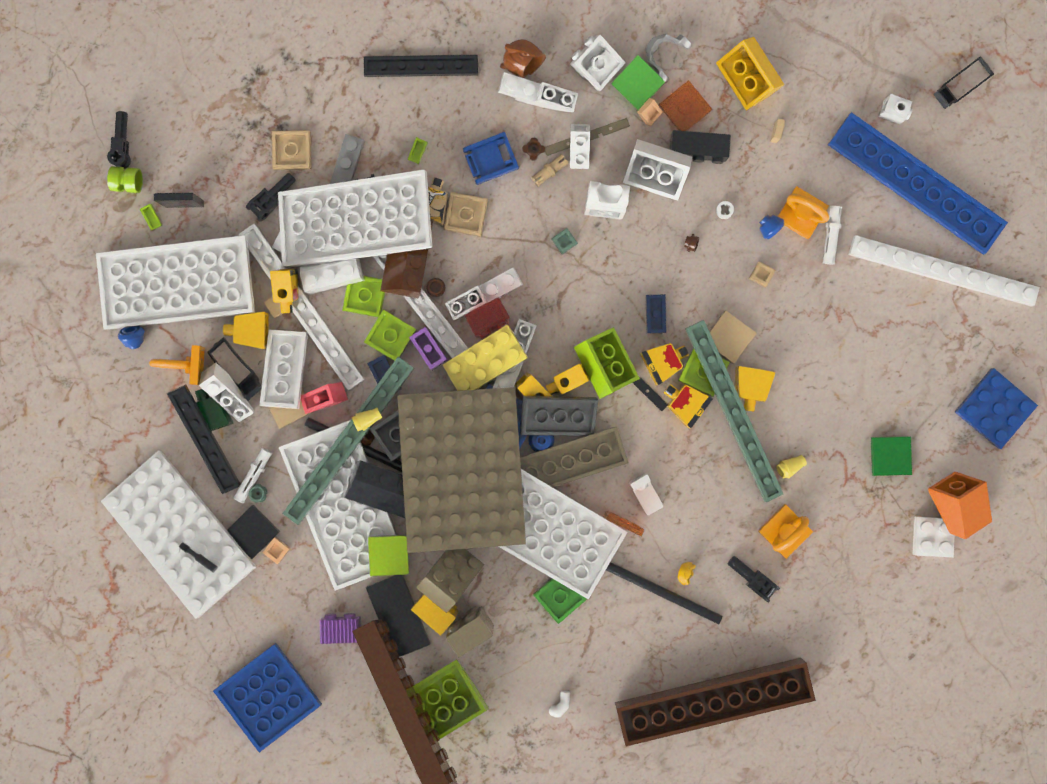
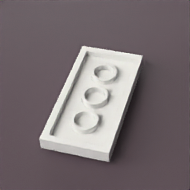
(283, 369)

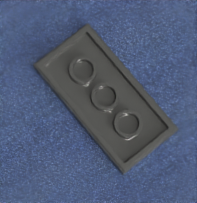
(558, 415)

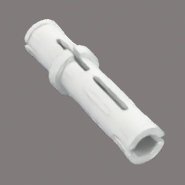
(832, 235)
(242, 494)

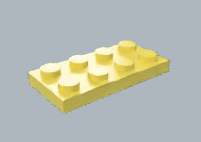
(485, 360)

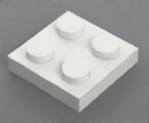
(932, 538)

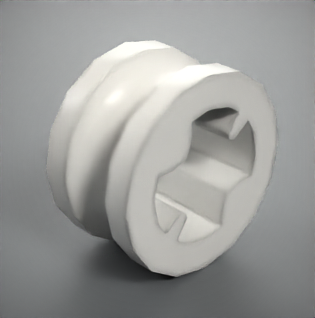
(731, 210)

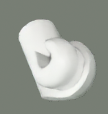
(559, 709)

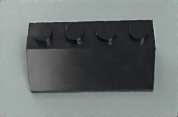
(377, 488)

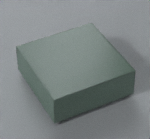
(564, 241)

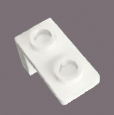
(580, 146)
(646, 494)

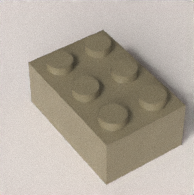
(450, 577)
(469, 631)

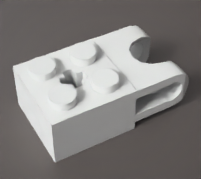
(606, 200)

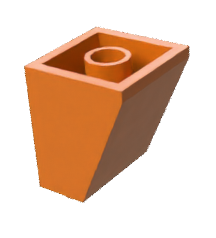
(962, 504)

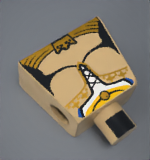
(437, 201)

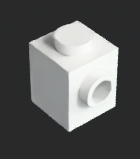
(895, 109)

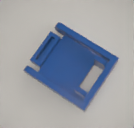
(487, 159)

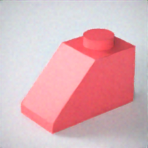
(323, 397)

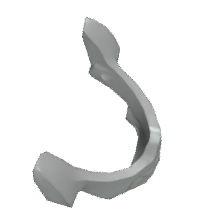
(653, 46)

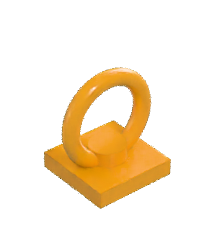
(803, 212)
(193, 365)
(786, 531)

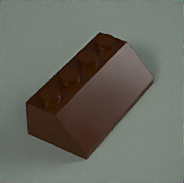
(405, 272)

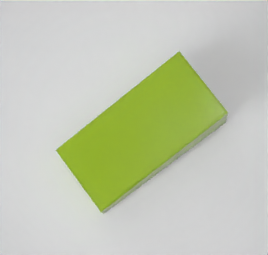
(417, 150)
(151, 217)

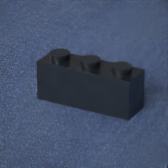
(701, 145)

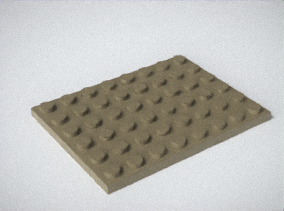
(461, 469)

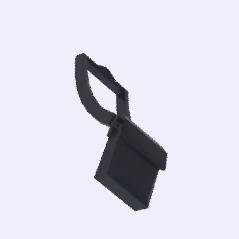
(946, 97)
(250, 384)

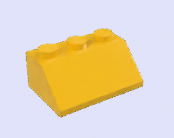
(750, 73)

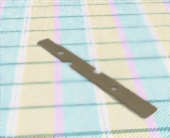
(562, 145)

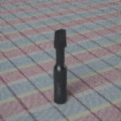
(199, 558)

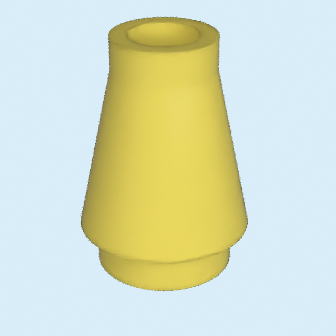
(365, 419)
(789, 467)

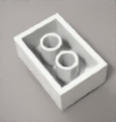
(657, 169)

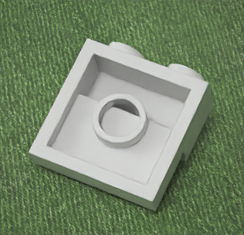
(597, 61)

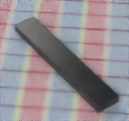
(421, 65)
(203, 439)

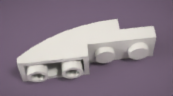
(538, 94)
(482, 294)
(524, 333)

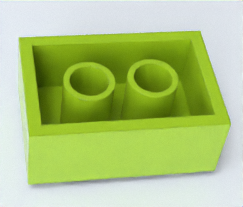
(606, 362)

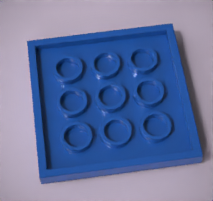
(267, 697)

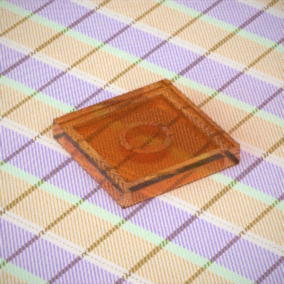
(685, 107)
(624, 523)

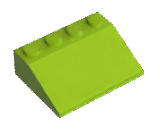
(450, 698)

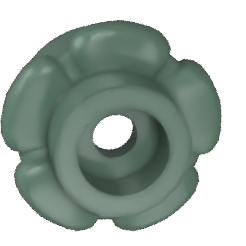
(258, 498)

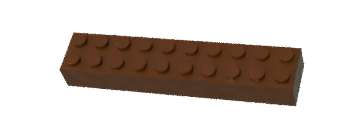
(715, 701)
(404, 704)

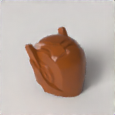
(522, 58)

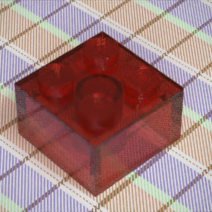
(487, 318)

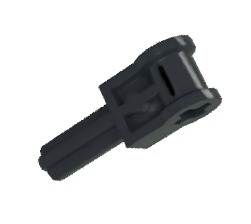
(119, 144)
(267, 200)
(756, 580)

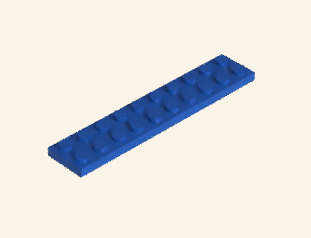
(917, 183)

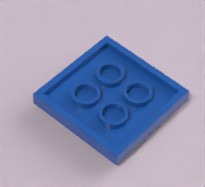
(996, 408)

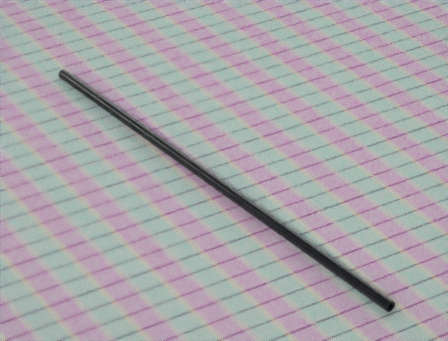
(612, 568)

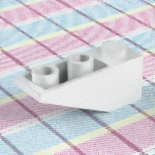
(225, 392)

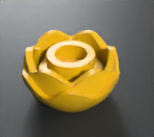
(685, 573)

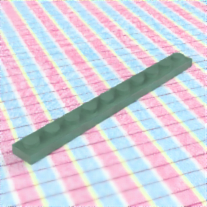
(734, 411)
(346, 443)

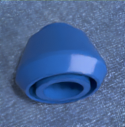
(770, 226)
(132, 336)
(539, 446)

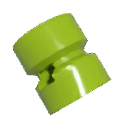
(122, 179)

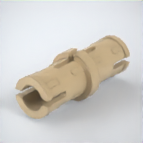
(549, 170)

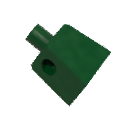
(212, 411)

